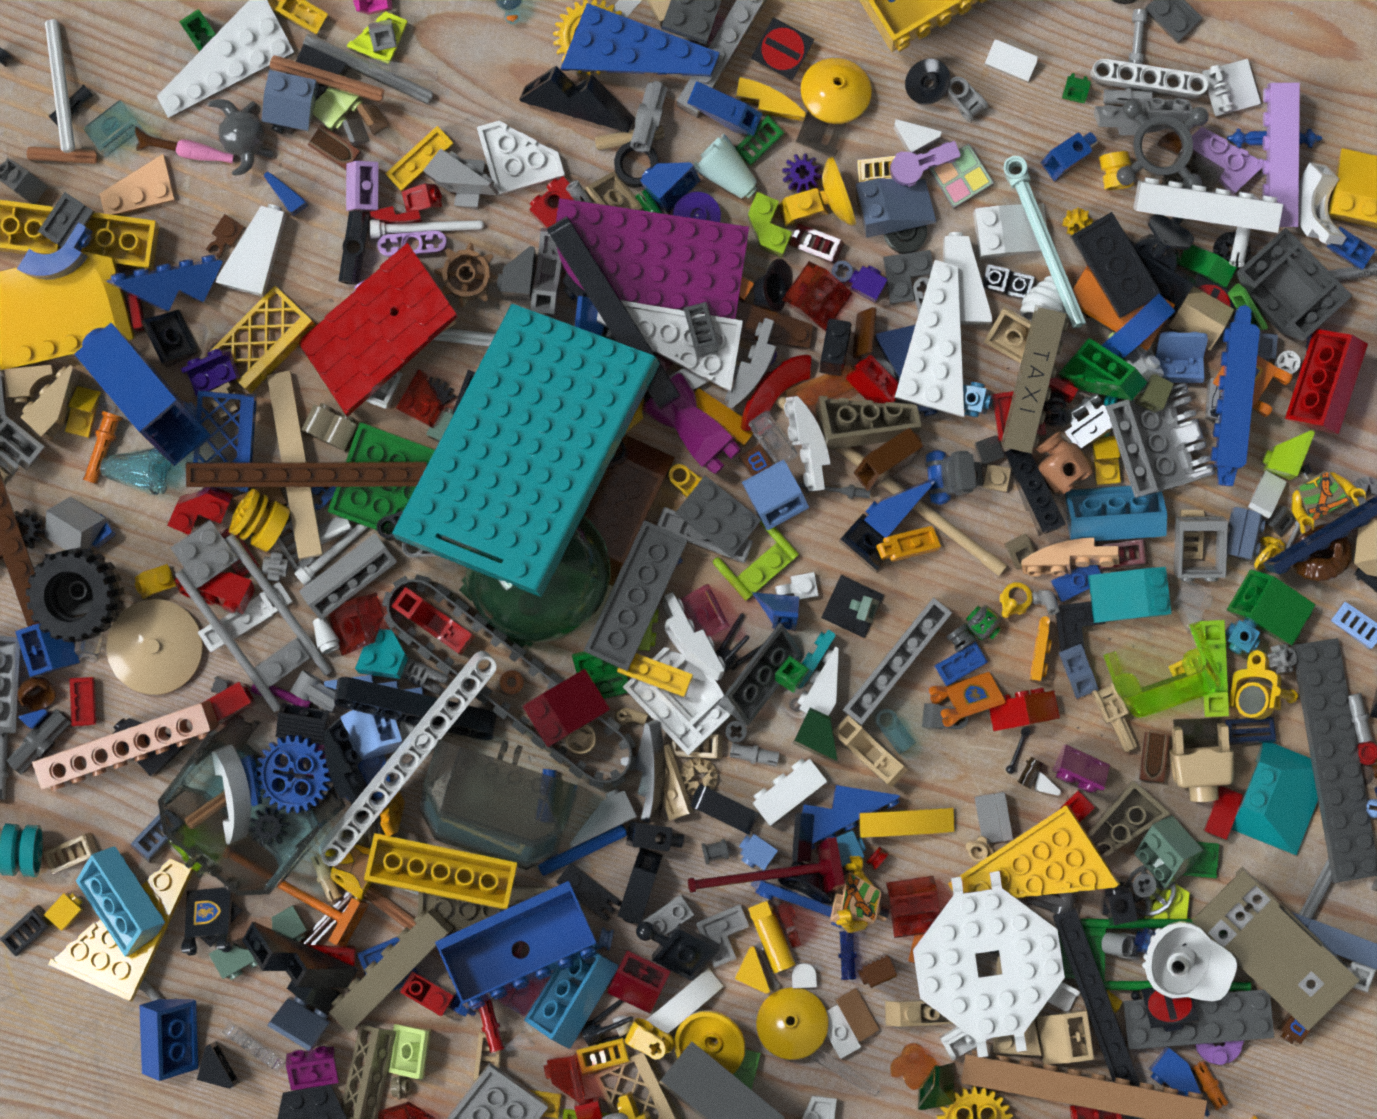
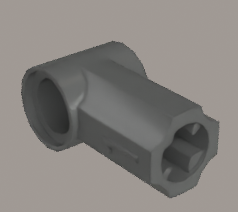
(1055, 902)

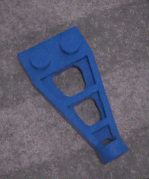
(769, 890)

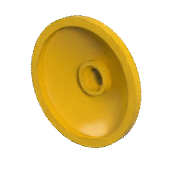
(836, 102)
(835, 193)
(706, 1024)
(794, 1040)

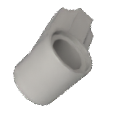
(311, 689)

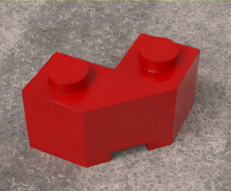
(208, 502)

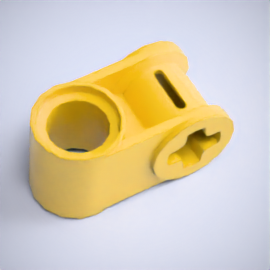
(688, 484)
(648, 1039)

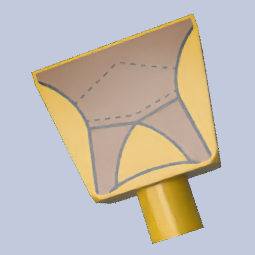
(802, 207)
(351, 870)

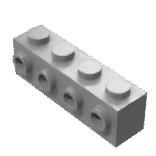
(347, 576)

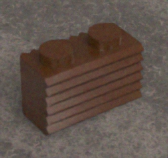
(877, 971)

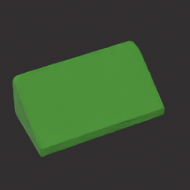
(1240, 297)

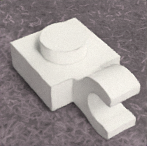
(801, 585)

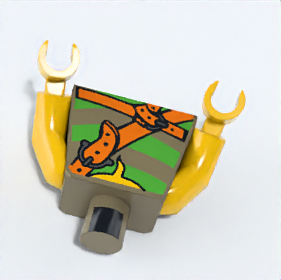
(1321, 495)

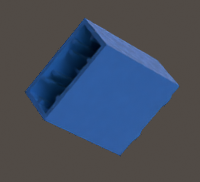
(141, 393)

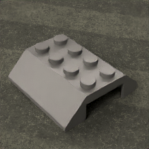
(1158, 445)

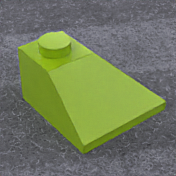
(1287, 458)

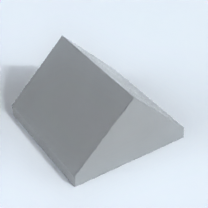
(72, 524)

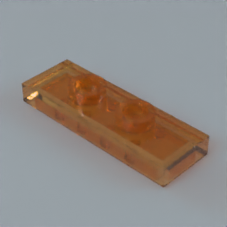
(824, 385)

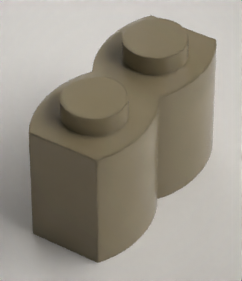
(330, 427)

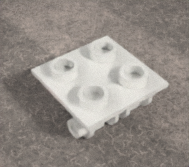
(1231, 87)

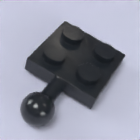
(681, 951)

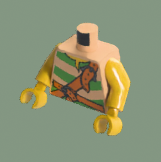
(858, 900)

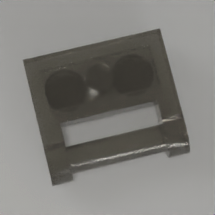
(813, 133)

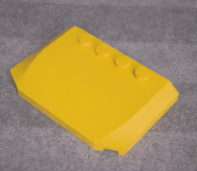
(54, 315)

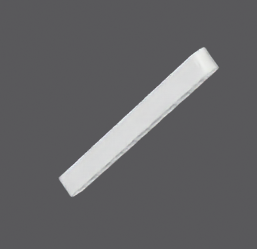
(405, 770)

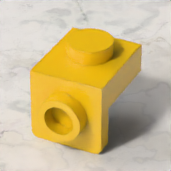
(154, 581)

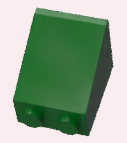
(1271, 606)

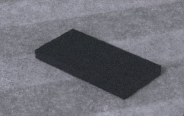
(1115, 265)

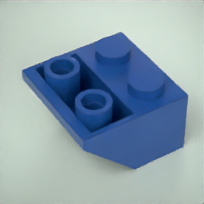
(45, 653)

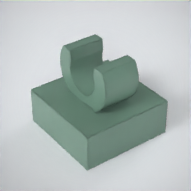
(866, 608)

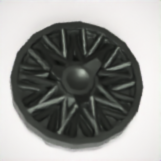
(906, 240)

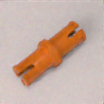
(1209, 1085)

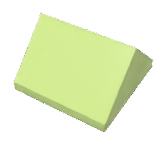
(410, 1051)

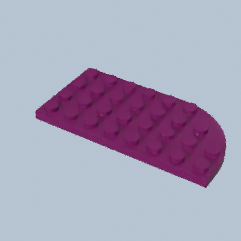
(662, 256)

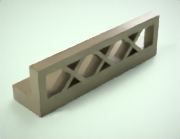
(371, 1075)

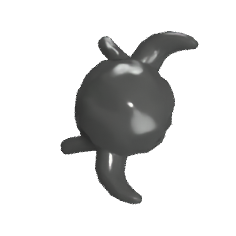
(241, 133)

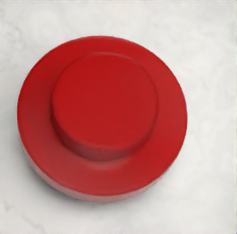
(1367, 752)

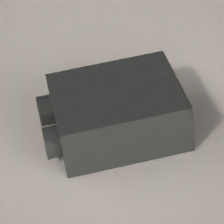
(712, 1089)

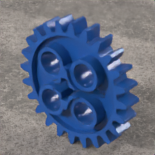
(292, 796)

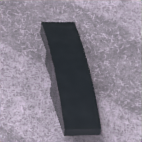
(652, 764)

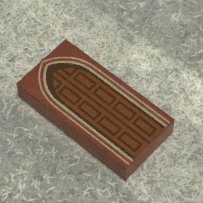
(333, 147)
(1154, 757)

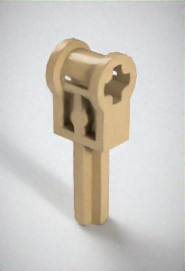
(1113, 710)

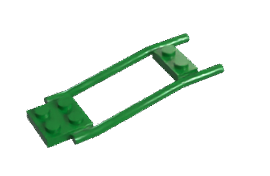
(1095, 931)

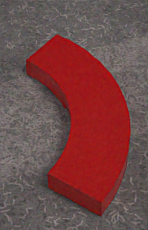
(773, 385)

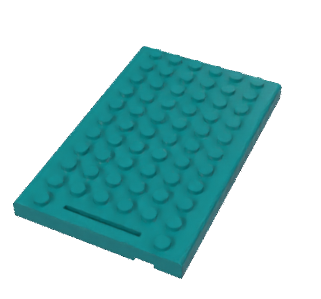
(526, 449)

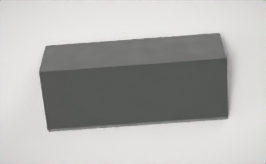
(757, 680)

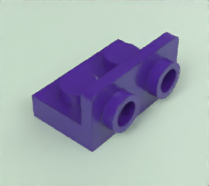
(211, 371)

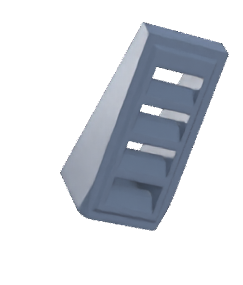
(136, 844)

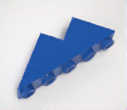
(162, 285)
(845, 810)

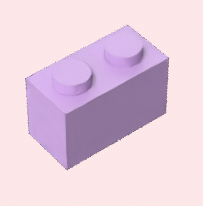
(362, 186)

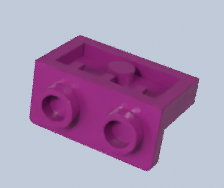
(312, 1068)

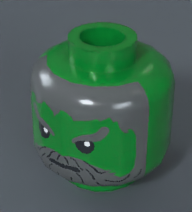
(983, 622)

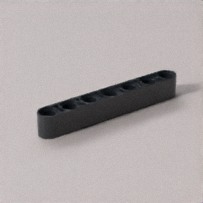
(410, 707)

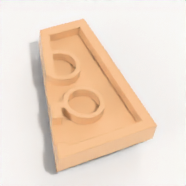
(140, 189)

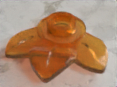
(912, 1069)

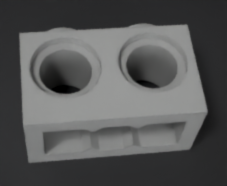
(670, 915)

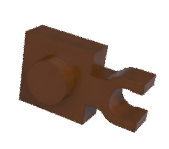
(227, 233)

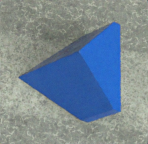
(780, 609)

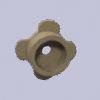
(400, 1087)

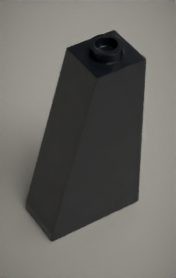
(320, 60)

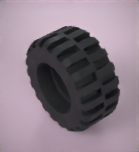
(45, 600)

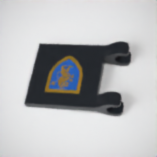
(207, 916)

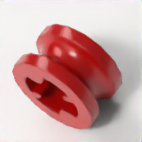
(877, 858)

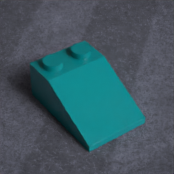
(1130, 594)

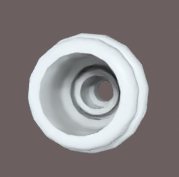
(1044, 295)

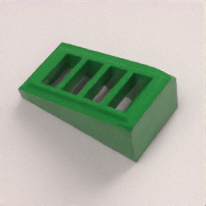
(765, 146)

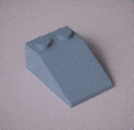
(892, 206)
(300, 1023)

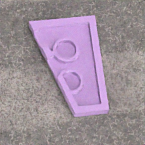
(1237, 162)

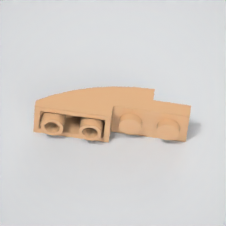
(1060, 557)

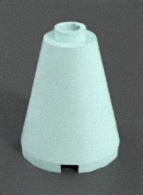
(726, 168)

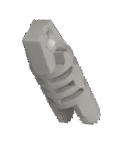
(419, 674)

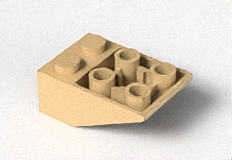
(51, 409)

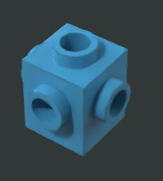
(982, 402)
(1233, 637)

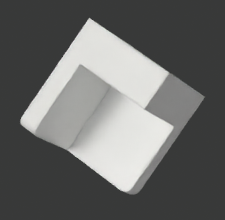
(1064, 997)

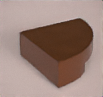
(1171, 143)

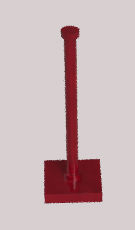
(828, 865)

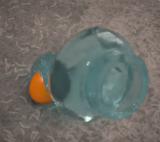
(510, 7)

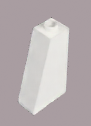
(255, 253)
(972, 297)

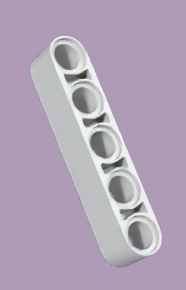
(1160, 74)

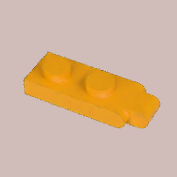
(909, 544)
(1042, 646)
(392, 815)

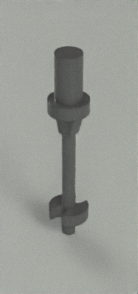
(850, 491)

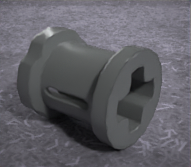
(743, 732)
(715, 851)

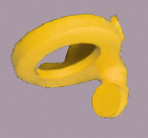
(1274, 547)
(1009, 605)

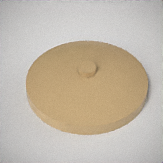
(154, 647)

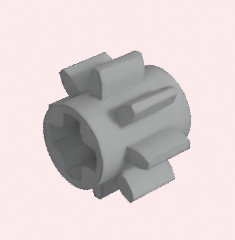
(275, 566)
(1282, 658)

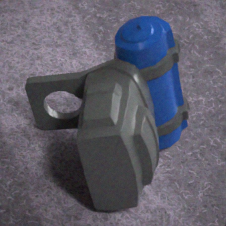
(952, 475)

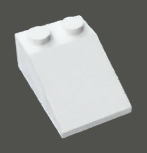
(1004, 231)

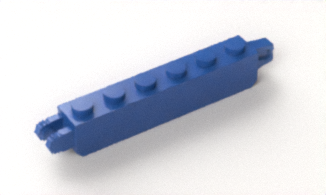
(1236, 396)

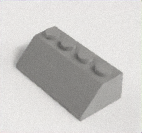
(8, 683)

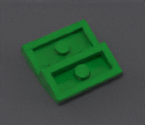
(602, 673)

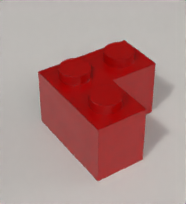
(1025, 709)

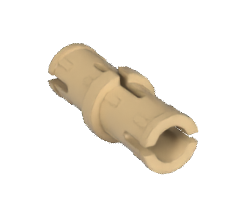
(324, 873)

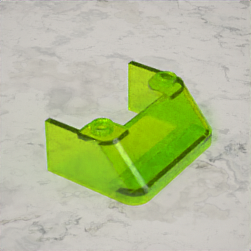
(1198, 680)

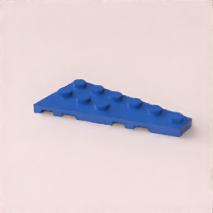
(626, 46)

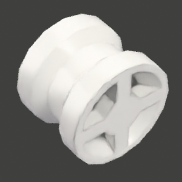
(1291, 361)

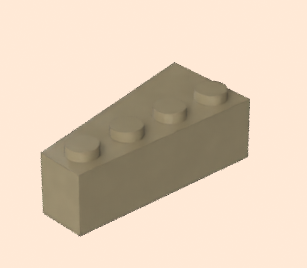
(863, 423)
(1125, 819)

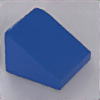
(35, 718)

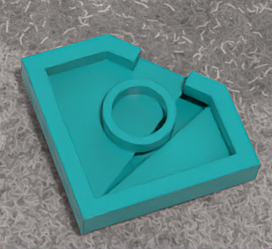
(383, 656)

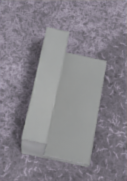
(993, 817)

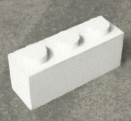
(788, 791)

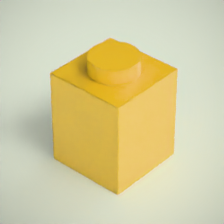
(65, 910)

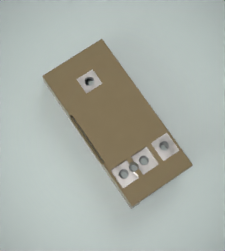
(1276, 949)

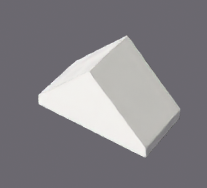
(915, 136)

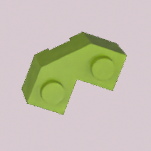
(769, 236)

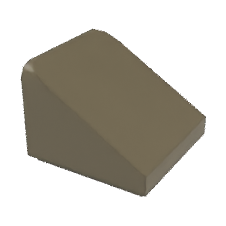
(1019, 549)

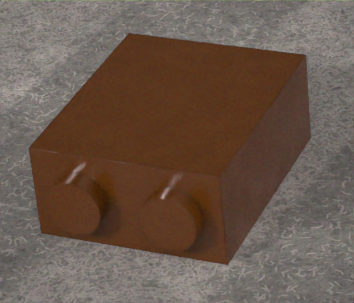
(888, 459)

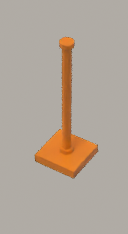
(346, 921)

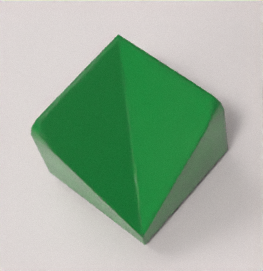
(791, 674)

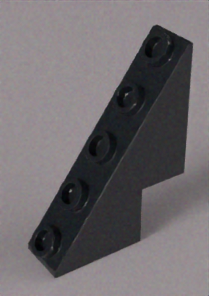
(585, 100)
(1034, 492)
(301, 962)

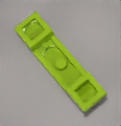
(1217, 703)

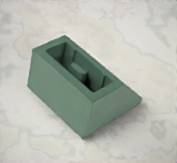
(1168, 851)

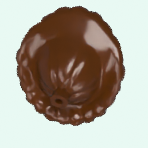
(1327, 562)

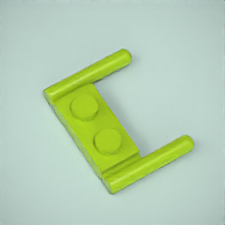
(763, 568)

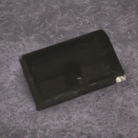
(1198, 731)

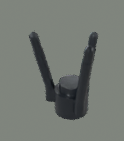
(729, 656)
(594, 1033)

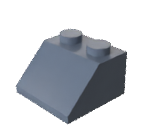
(289, 100)

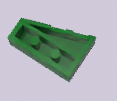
(1102, 372)

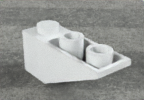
(824, 688)

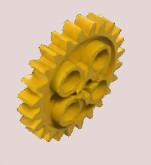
(981, 1100)

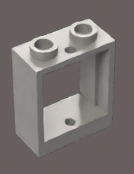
(1201, 523)

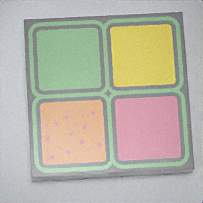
(962, 178)

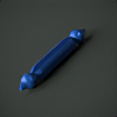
(1256, 138)

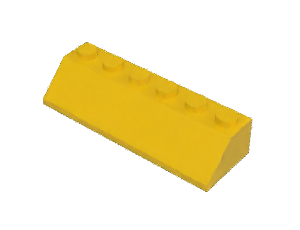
(440, 871)

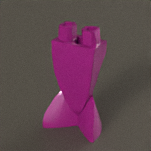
(698, 430)

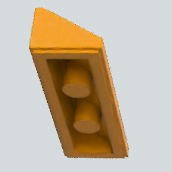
(723, 415)

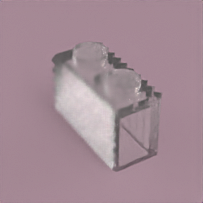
(773, 438)

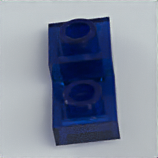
(1143, 939)

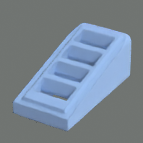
(1369, 644)

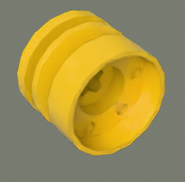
(255, 518)

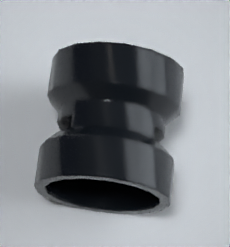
(1055, 410)

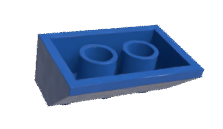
(168, 1037)

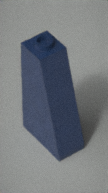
(895, 346)

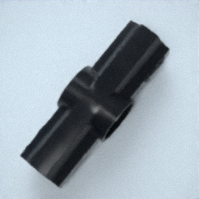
(355, 233)

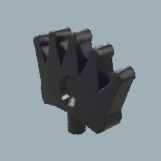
(441, 394)

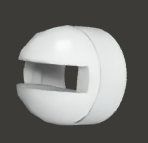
(624, 1029)

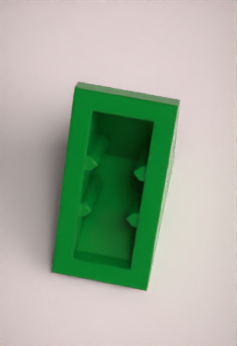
(197, 29)

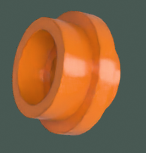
(511, 674)

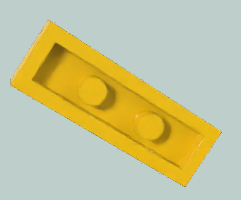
(417, 159)
(659, 675)

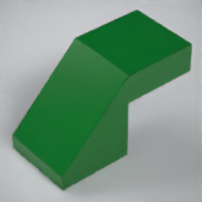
(1207, 264)

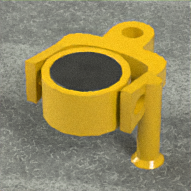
(1255, 699)

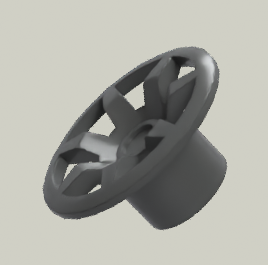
(1148, 888)

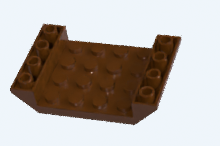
(626, 498)

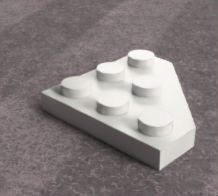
(517, 159)

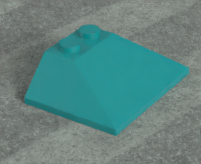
(1278, 799)

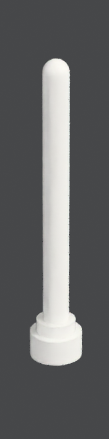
(379, 228)
(307, 573)

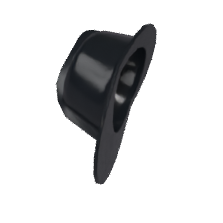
(773, 286)
(807, 884)

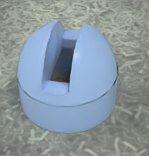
(1372, 813)

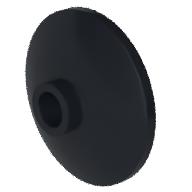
(919, 78)

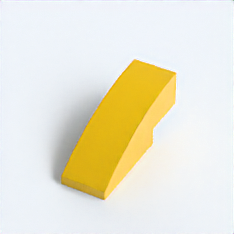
(770, 100)

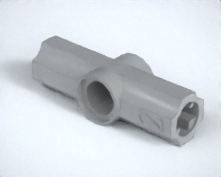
(648, 116)

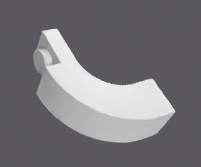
(1314, 194)

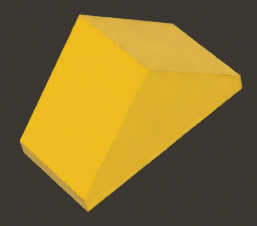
(751, 972)

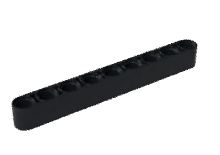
(608, 304)

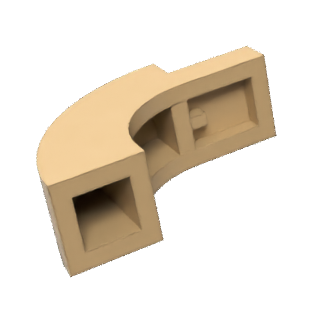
(869, 751)

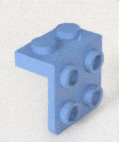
(1182, 356)

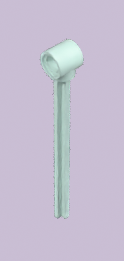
(1021, 183)

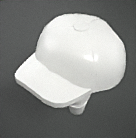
(1194, 970)

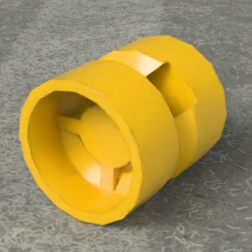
(1111, 164)

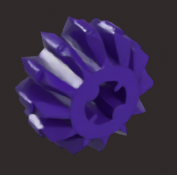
(809, 170)

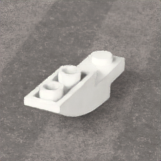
(806, 431)
(693, 646)

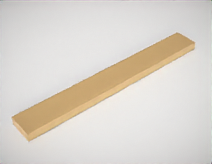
(292, 450)

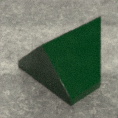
(817, 735)
(937, 1088)

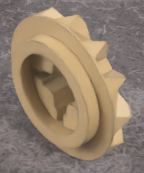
(701, 765)

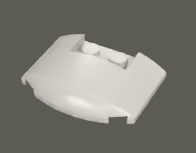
(685, 719)

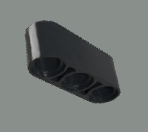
(724, 809)

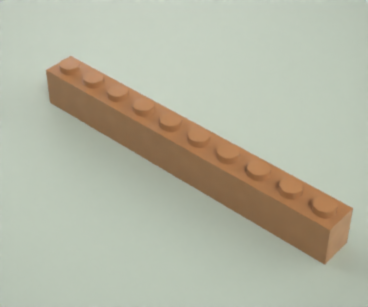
(1081, 1090)

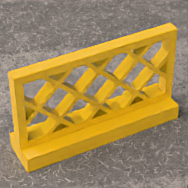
(278, 351)

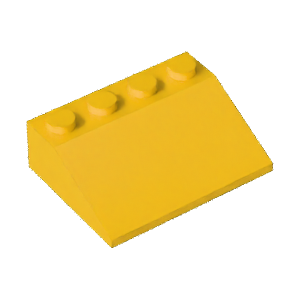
(1356, 190)

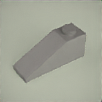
(609, 814)

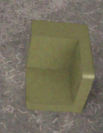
(1155, 394)

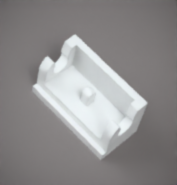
(957, 1042)

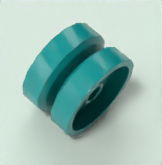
(21, 850)

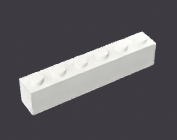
(1208, 206)

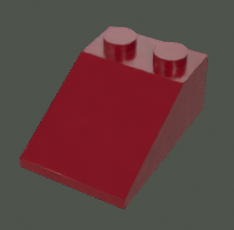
(566, 708)

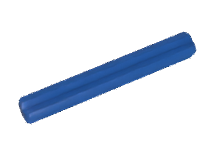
(582, 850)

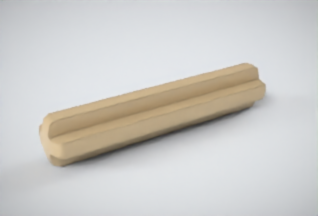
(621, 138)

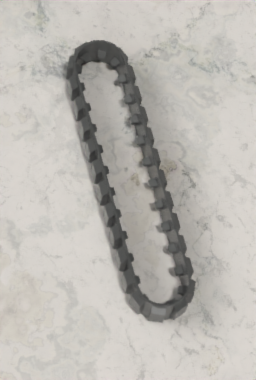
(483, 695)

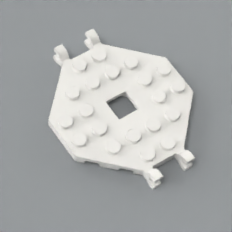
(993, 1003)

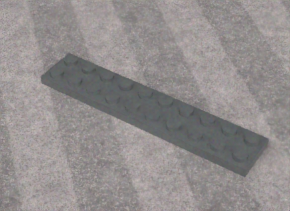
(1335, 760)

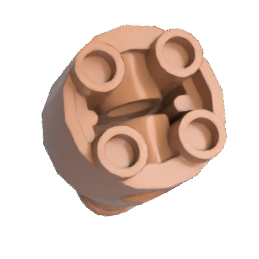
(1062, 453)

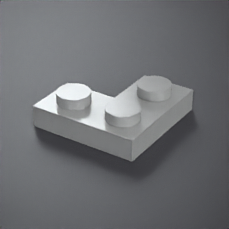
(719, 927)

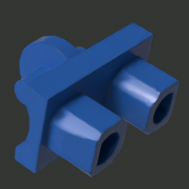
(1353, 250)

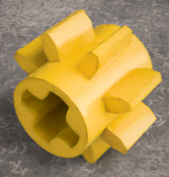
(1076, 220)

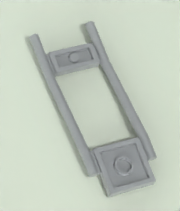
(206, 555)

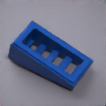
(289, 198)
(249, 767)

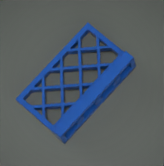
(246, 427)

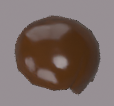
(36, 693)

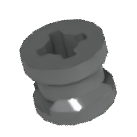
(959, 635)

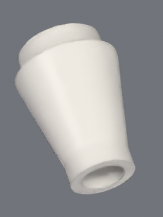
(325, 636)

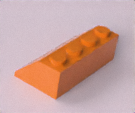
(1095, 304)

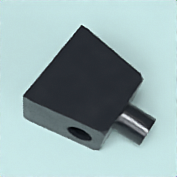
(644, 835)

